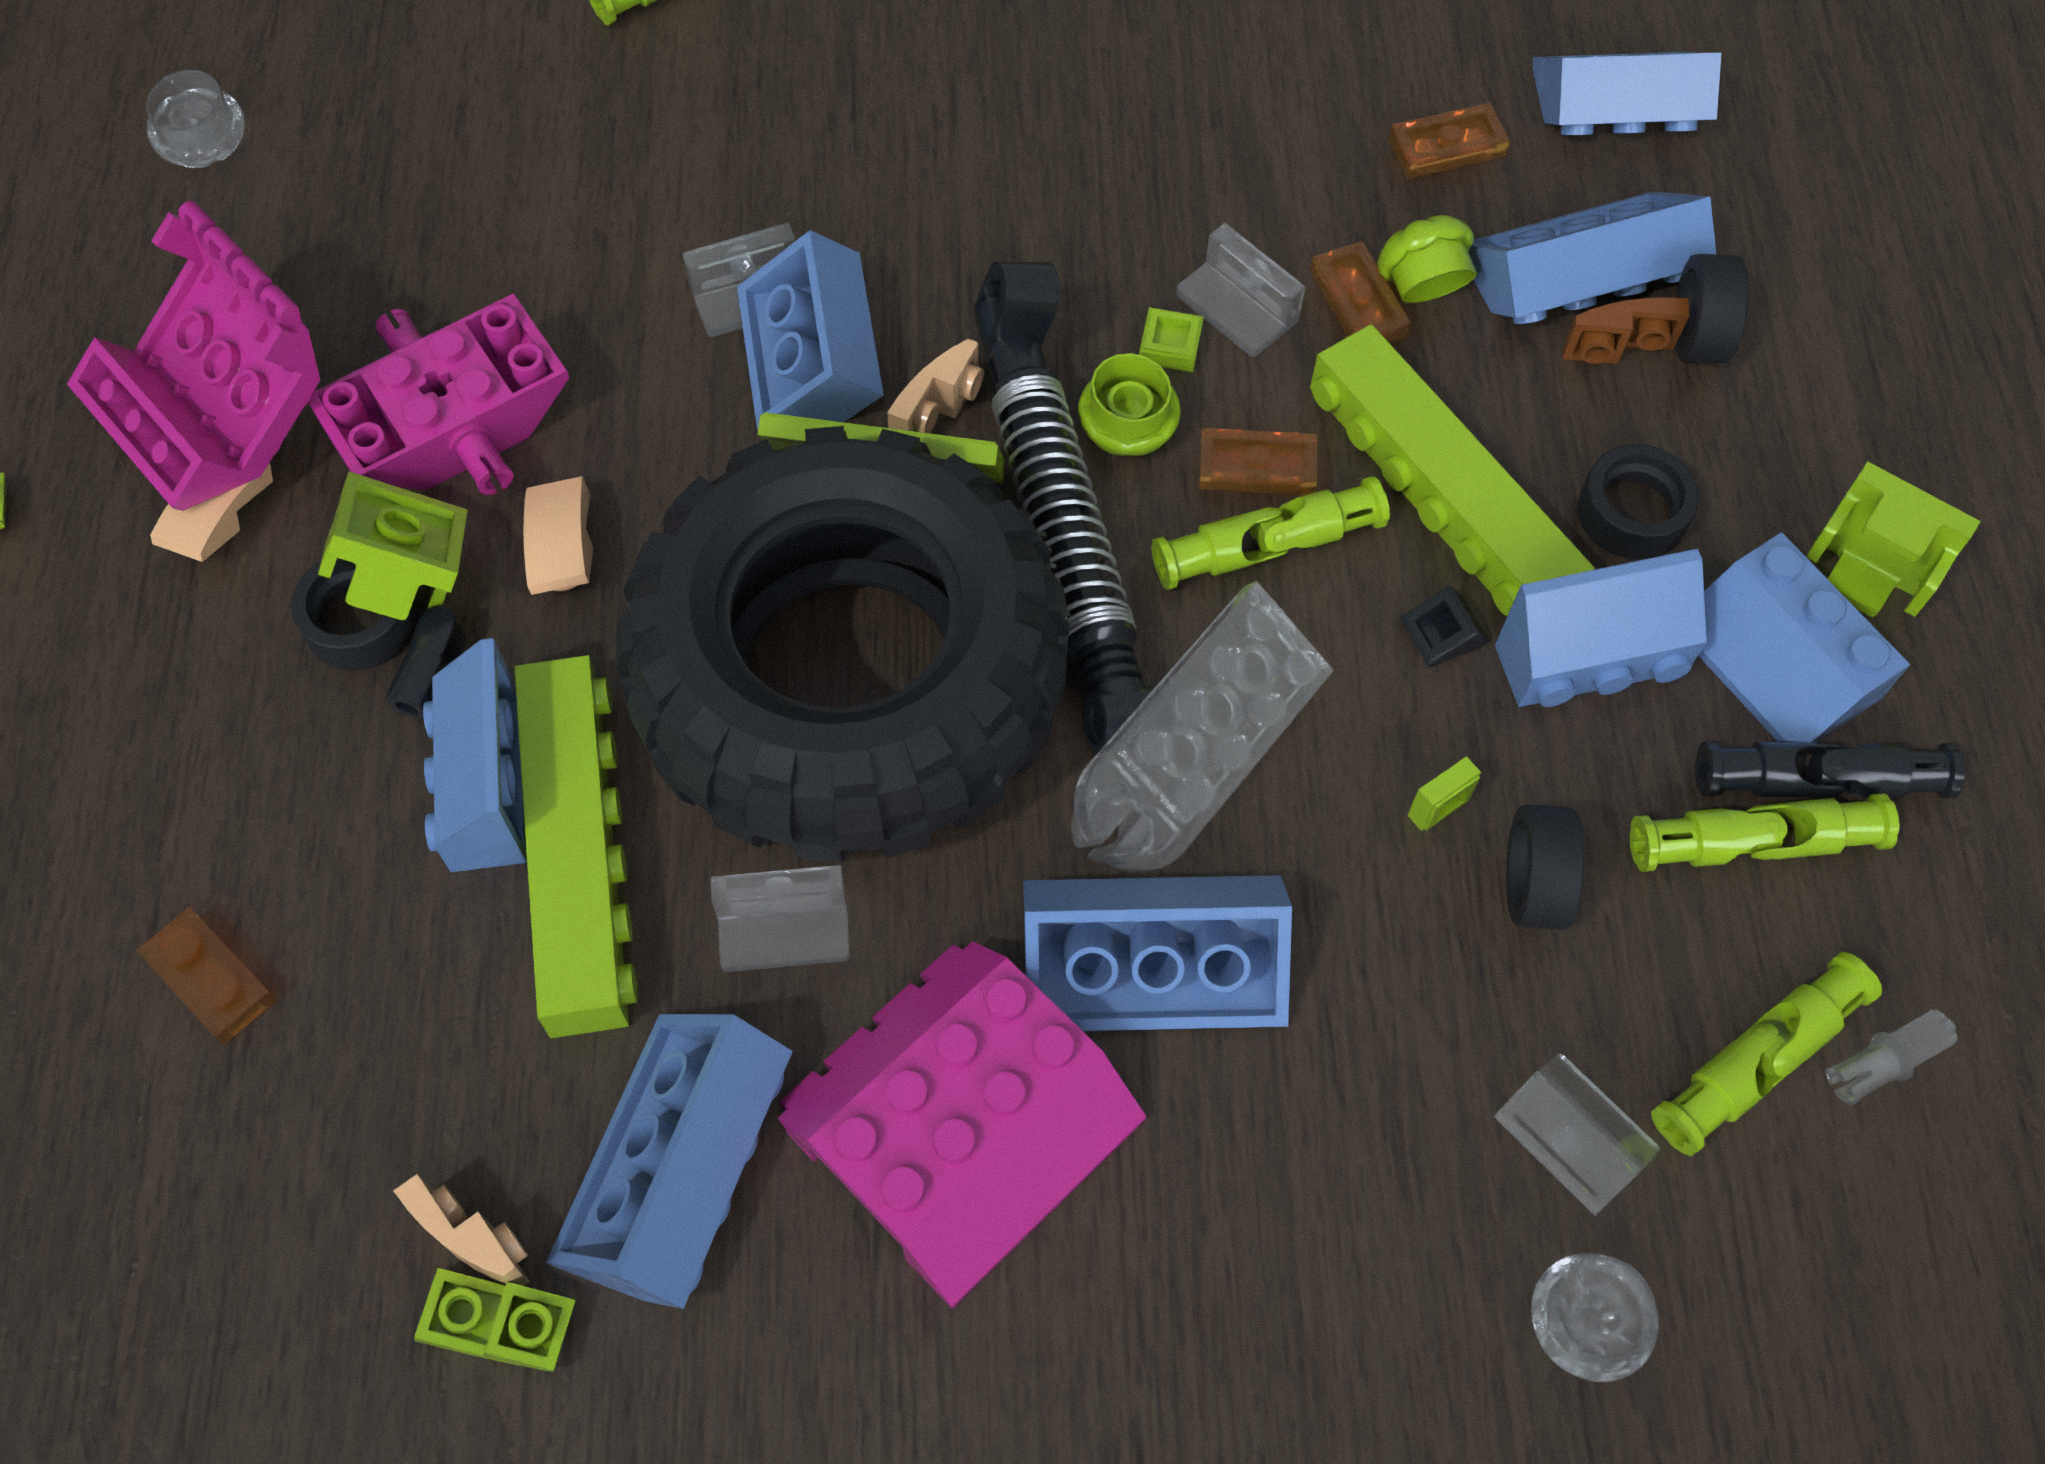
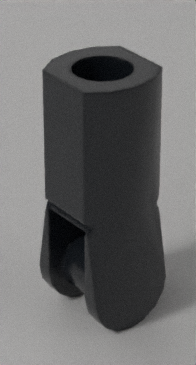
(432, 648)

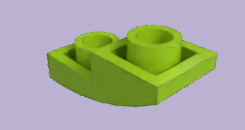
(494, 1320)

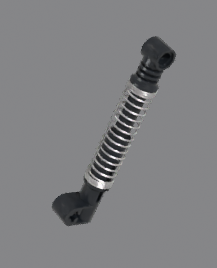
(1012, 322)

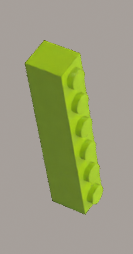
(1441, 467)
(572, 849)

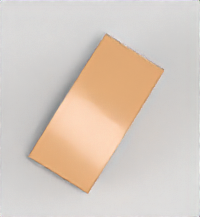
(938, 389)
(207, 525)
(556, 536)
(475, 1241)

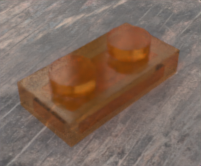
(1448, 140)
(1359, 292)
(1258, 461)
(206, 975)

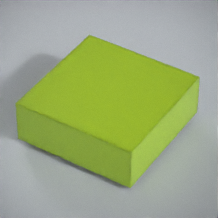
(1171, 339)
(1444, 794)

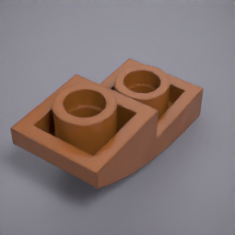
(1639, 323)

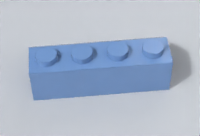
(1591, 254)
(1161, 951)
(672, 1157)

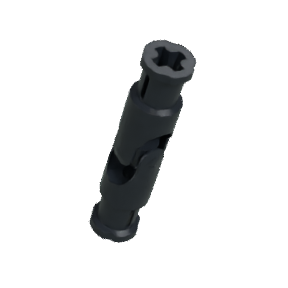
(1869, 769)

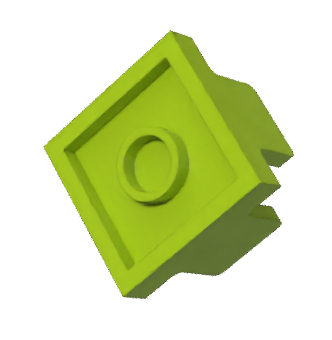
(1890, 540)
(396, 545)

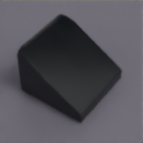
(1444, 627)

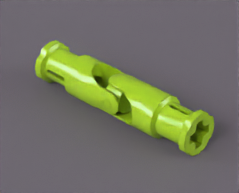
(1298, 523)
(1723, 834)
(1766, 1053)

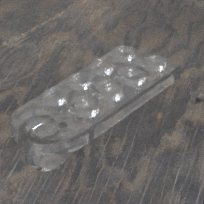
(1196, 735)

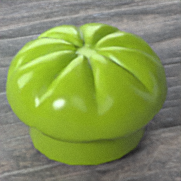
(1428, 258)
(1129, 406)

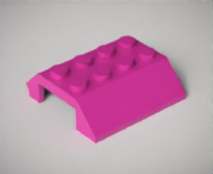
(212, 374)
(963, 1115)

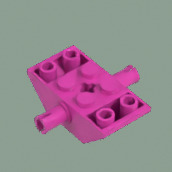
(443, 399)

